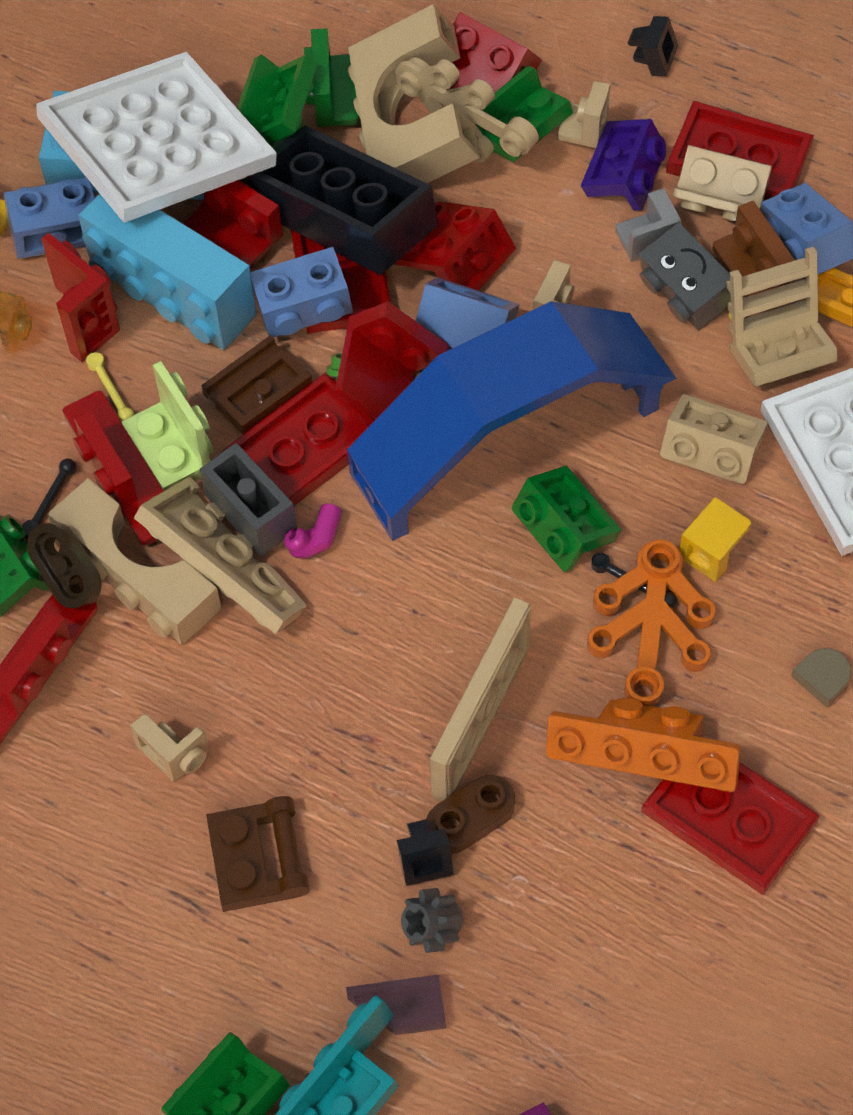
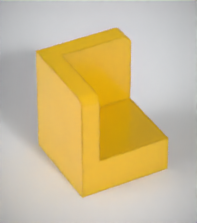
(712, 537)

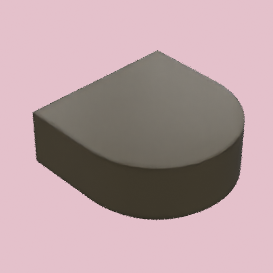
(824, 674)

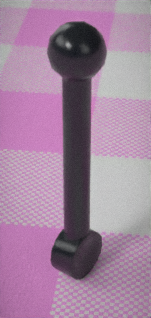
(66, 467)
(601, 563)

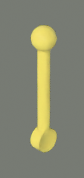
(96, 363)

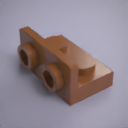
(752, 245)

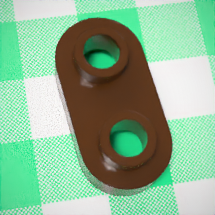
(474, 814)

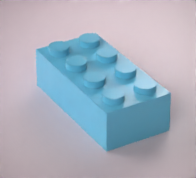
(172, 271)

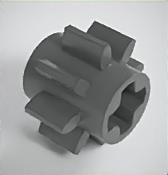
(432, 920)

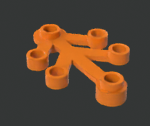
(653, 615)

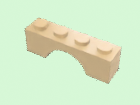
(171, 596)

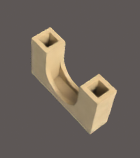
(431, 144)

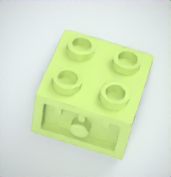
(171, 432)

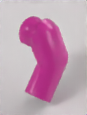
(308, 543)

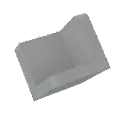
(645, 229)

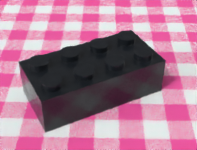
(347, 199)

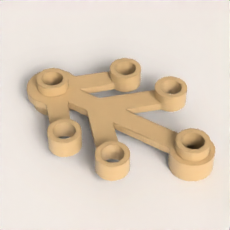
(430, 85)

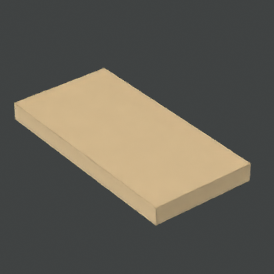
(480, 701)

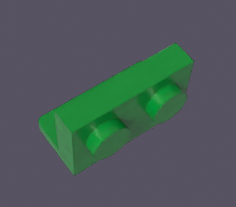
(333, 87)
(276, 96)
(228, 1084)

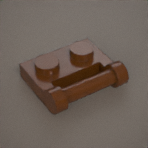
(240, 855)

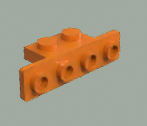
(646, 743)

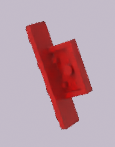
(115, 456)
(37, 656)

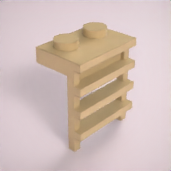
(785, 338)

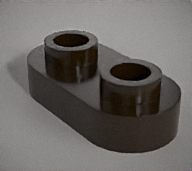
(64, 568)

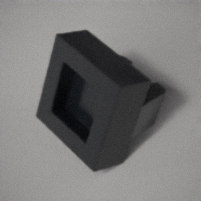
(655, 45)
(424, 854)

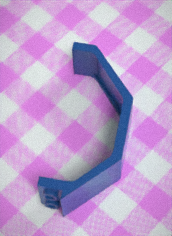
(490, 385)

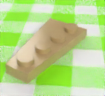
(226, 559)

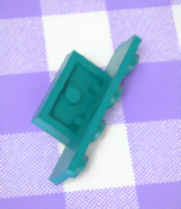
(342, 1076)

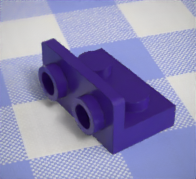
(625, 161)

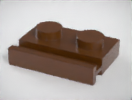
(256, 384)

